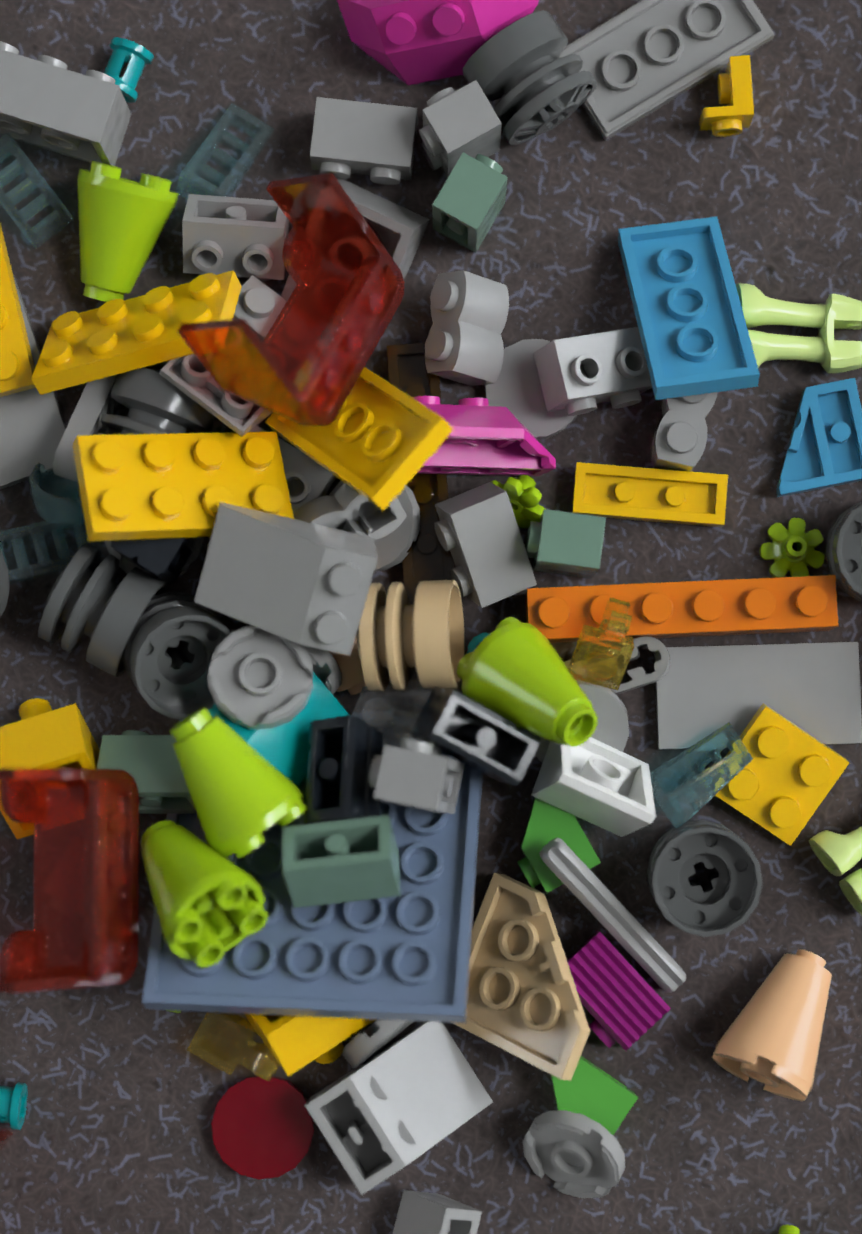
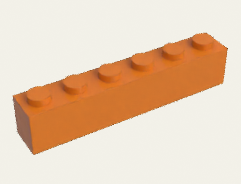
(690, 607)

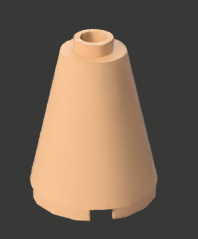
(780, 1028)

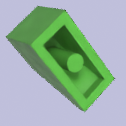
(543, 825)
(594, 1095)

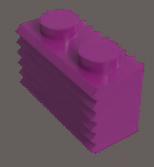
(613, 993)

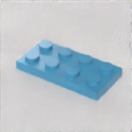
(687, 308)

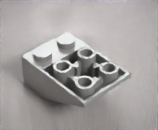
(260, 309)
(398, 1104)

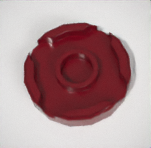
(262, 1127)

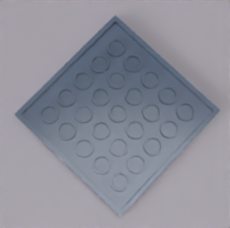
(346, 958)

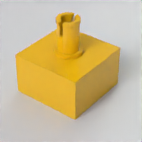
(45, 741)
(302, 1039)

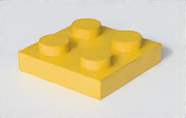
(785, 778)

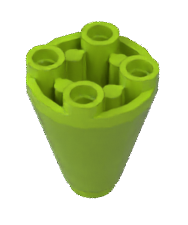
(118, 227)
(528, 684)
(231, 785)
(199, 894)

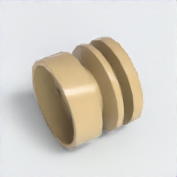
(405, 636)

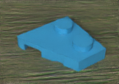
(824, 440)

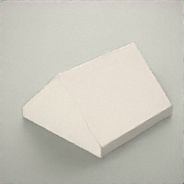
(597, 786)

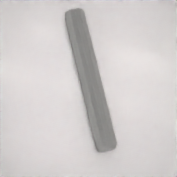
(612, 915)

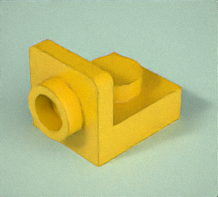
(737, 92)

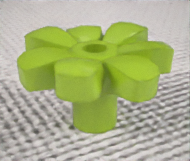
(523, 499)
(783, 554)

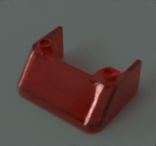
(330, 321)
(81, 879)

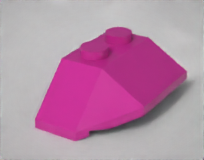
(427, 37)
(485, 442)

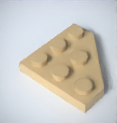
(522, 981)

